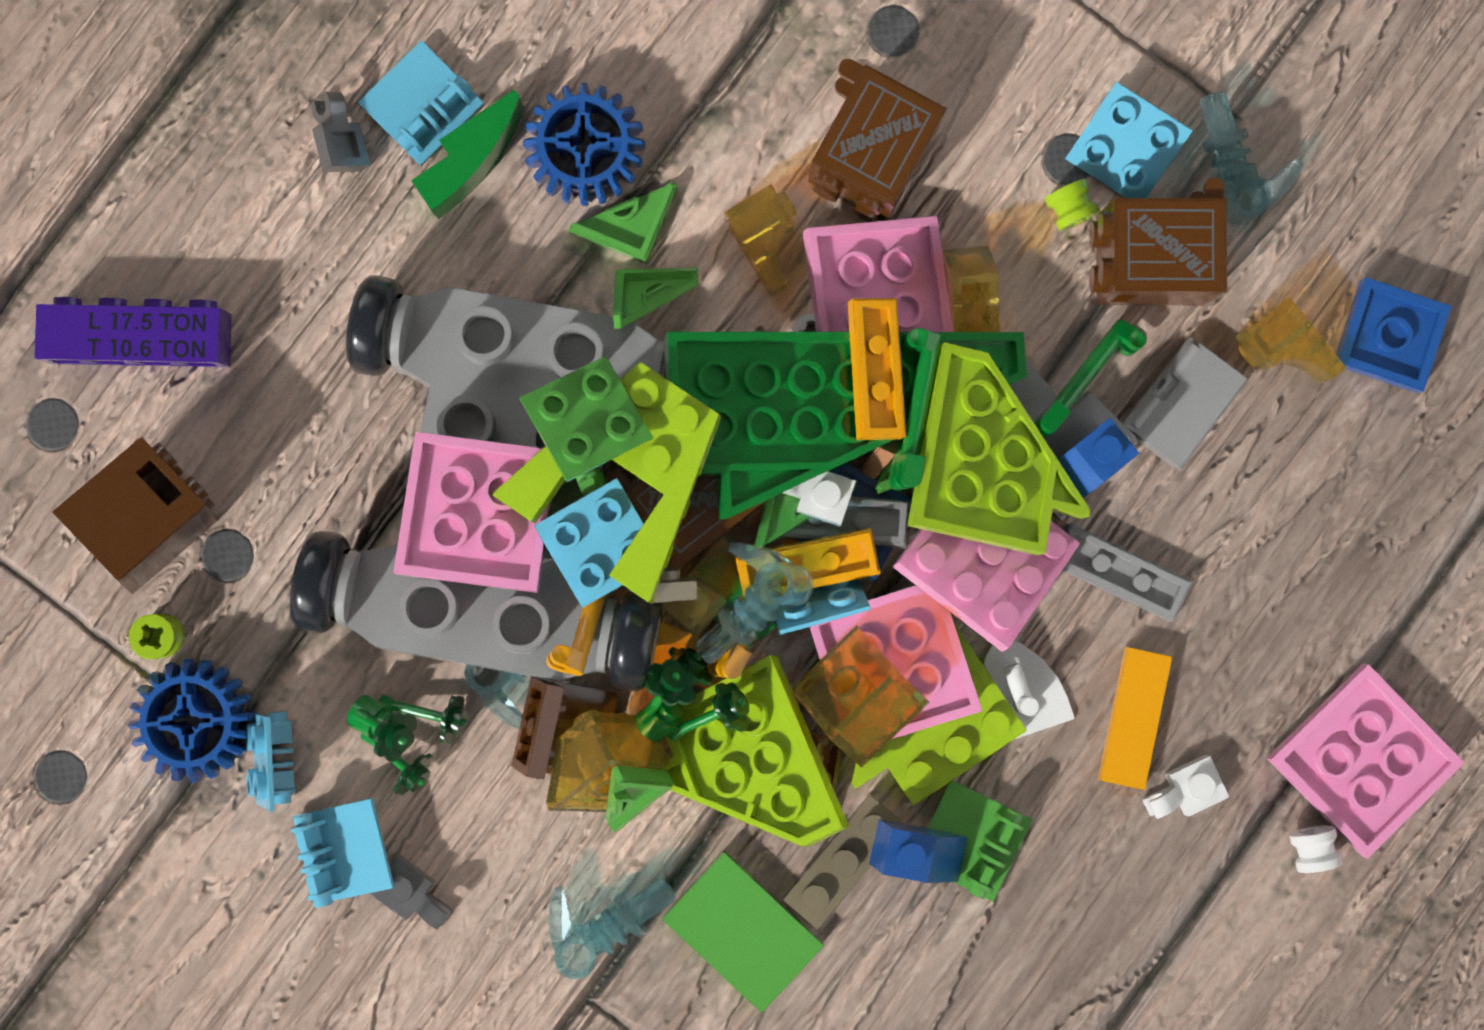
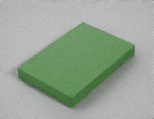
(742, 931)

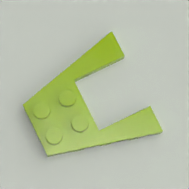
(668, 462)

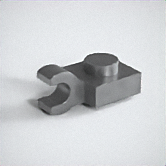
(337, 141)
(413, 894)

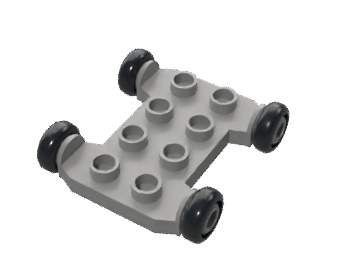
(478, 362)

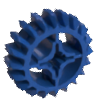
(567, 144)
(190, 736)

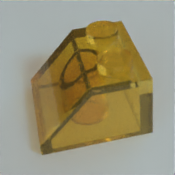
(859, 696)
(590, 752)

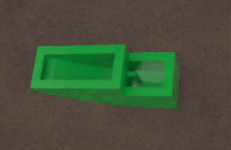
(471, 154)

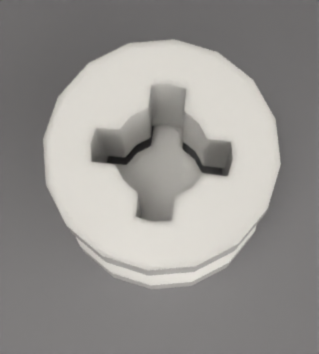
(1316, 849)

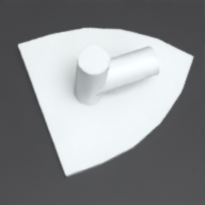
(1029, 687)

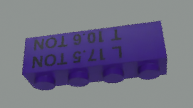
(133, 334)

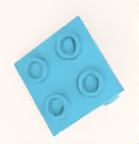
(420, 102)
(1128, 143)
(590, 539)
(824, 605)
(262, 782)
(342, 852)

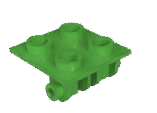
(586, 419)
(992, 836)

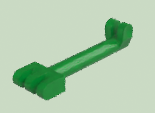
(1120, 337)
(909, 465)

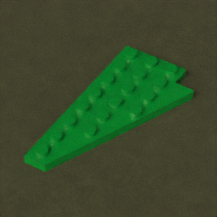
(791, 402)

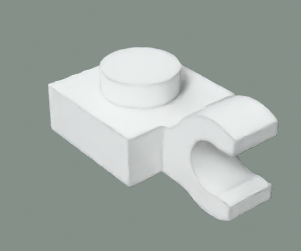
(824, 497)
(1191, 787)

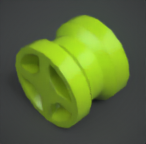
(1072, 205)
(166, 632)

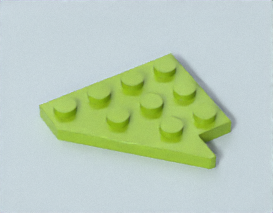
(986, 461)
(941, 753)
(762, 774)

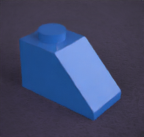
(1097, 457)
(917, 852)

